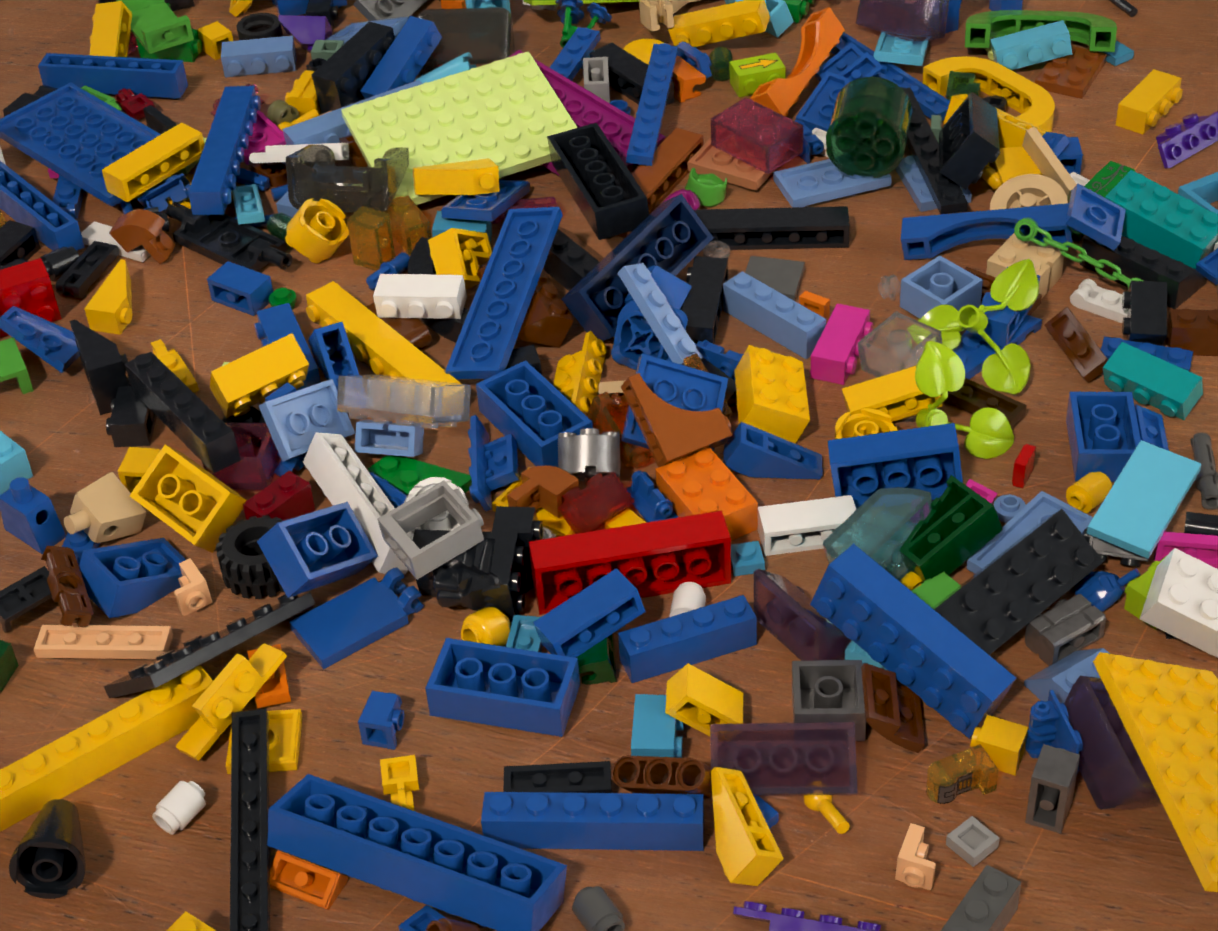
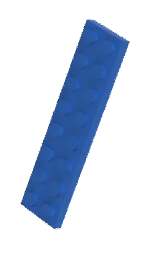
(504, 293)

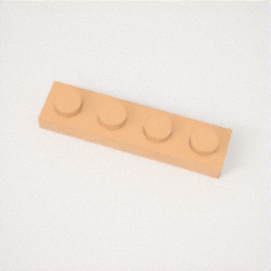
(102, 641)

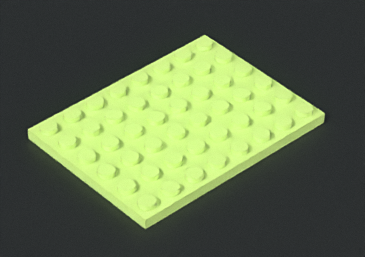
(473, 115)

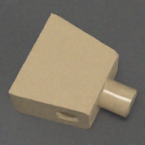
(105, 511)

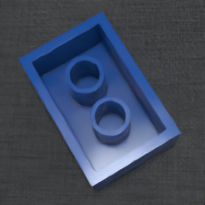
(1101, 432)
(317, 549)

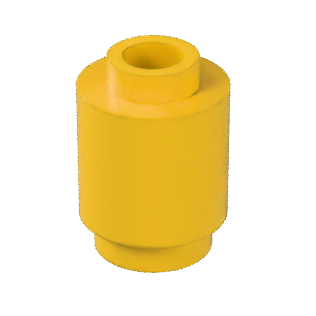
(1088, 491)

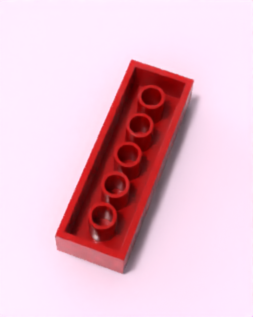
(649, 554)

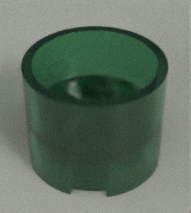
(869, 127)

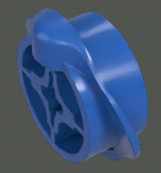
(636, 336)

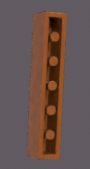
(667, 168)

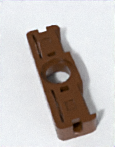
(64, 569)

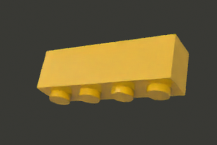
(720, 23)
(1010, 128)
(153, 162)

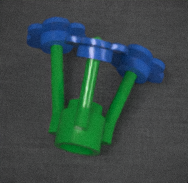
(571, 15)

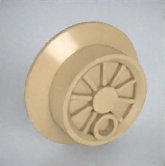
(1028, 191)

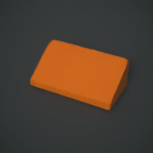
(306, 880)

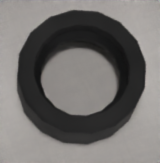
(259, 26)

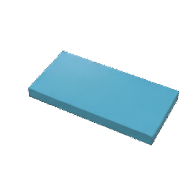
(1144, 499)

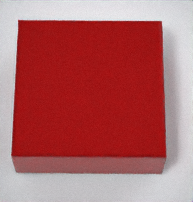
(1023, 465)

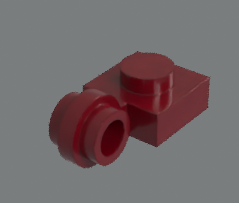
(132, 104)

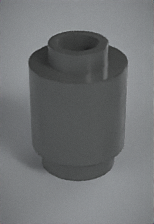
(597, 910)

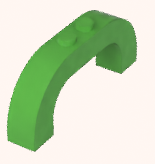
(1086, 28)

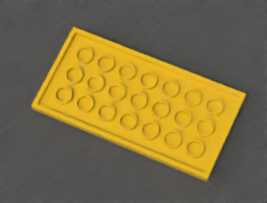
(1175, 732)

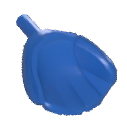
(1104, 587)

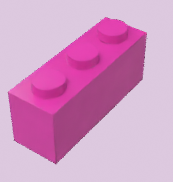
(837, 347)

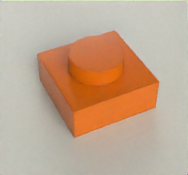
(816, 304)

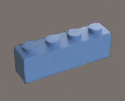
(773, 314)

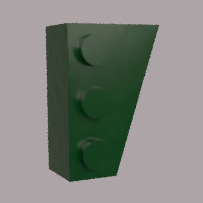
(951, 532)

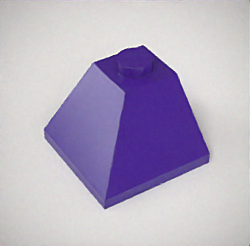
(306, 29)

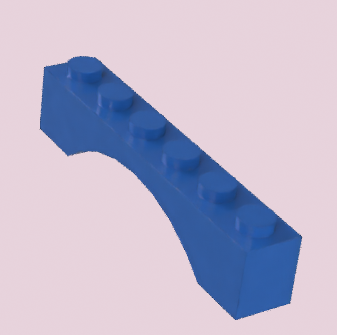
(930, 235)

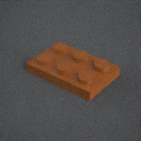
(1072, 73)

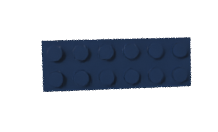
(664, 239)

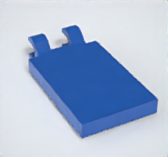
(356, 618)

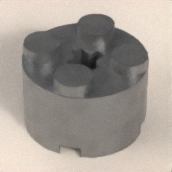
(589, 453)

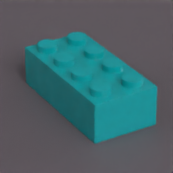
(1165, 219)

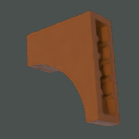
(671, 430)

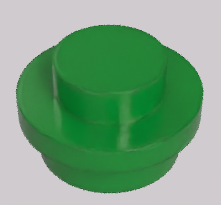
(282, 296)

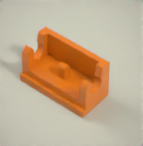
(684, 79)

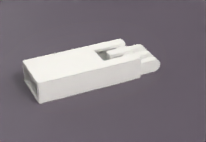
(278, 153)

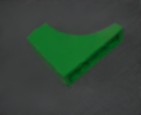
(187, 51)

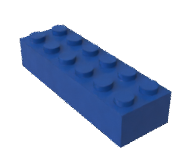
(911, 640)

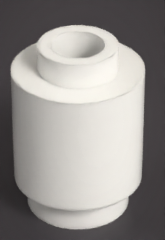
(687, 598)
(179, 806)

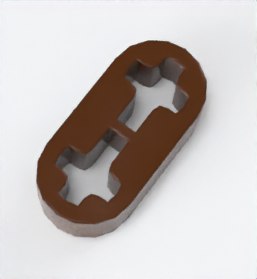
(274, 171)

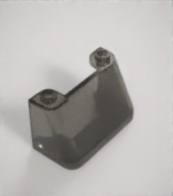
(481, 31)
(315, 176)

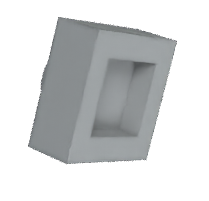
(972, 841)

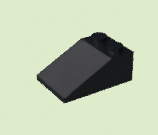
(102, 365)

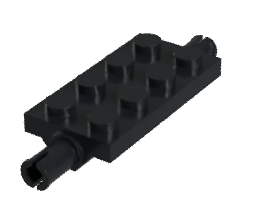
(224, 240)

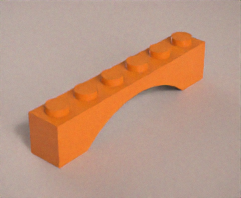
(818, 36)

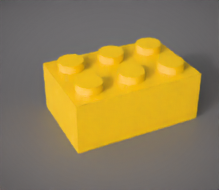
(258, 375)
(772, 393)
(188, 498)

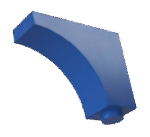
(333, 352)

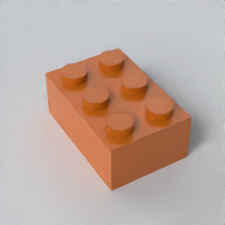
(706, 485)

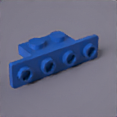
(492, 463)

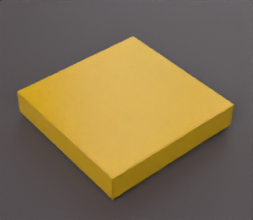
(283, 740)

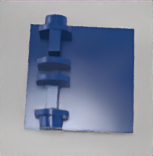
(1051, 726)

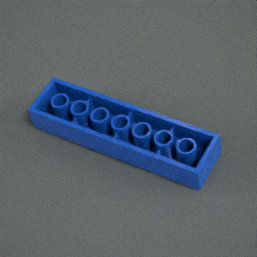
(417, 856)

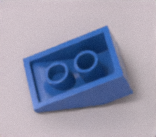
(130, 575)

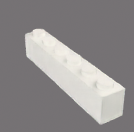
(346, 479)

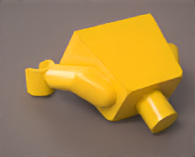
(1009, 164)

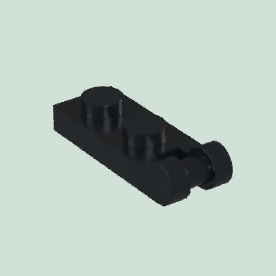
(86, 269)

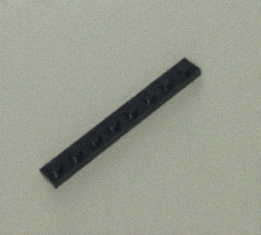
(925, 152)
(250, 822)

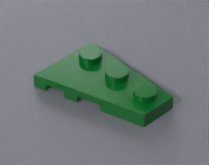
(406, 473)

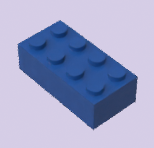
(531, 410)
(902, 458)
(503, 687)

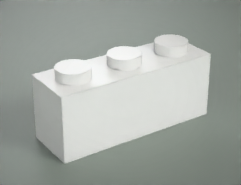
(420, 296)
(801, 524)

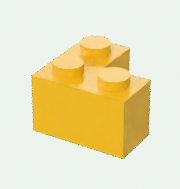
(460, 254)

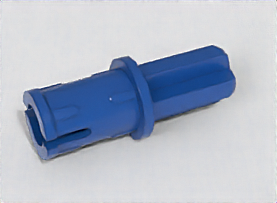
(395, 266)

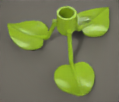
(1013, 287)
(943, 371)

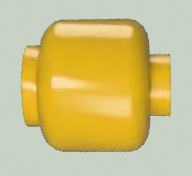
(486, 627)

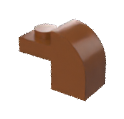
(143, 229)
(543, 488)

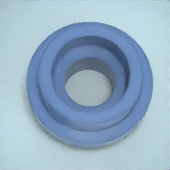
(1008, 506)

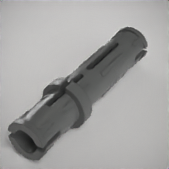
(1208, 476)

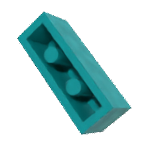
(1153, 381)

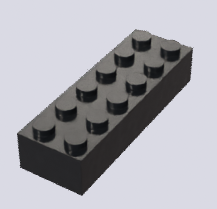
(598, 180)
(1020, 582)

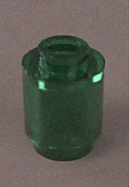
(720, 63)
(278, 224)

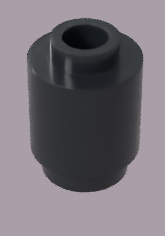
(59, 261)

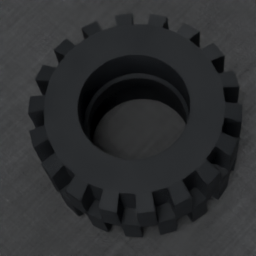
(242, 560)

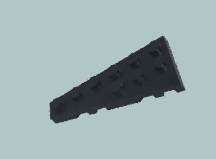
(201, 649)

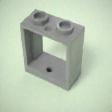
(421, 509)

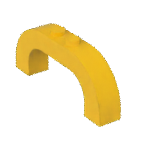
(995, 79)

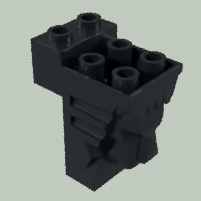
(489, 571)

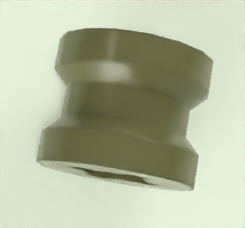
(280, 112)

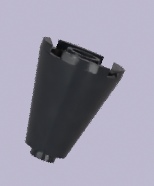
(50, 853)

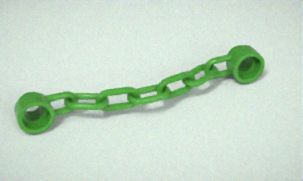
(1034, 229)

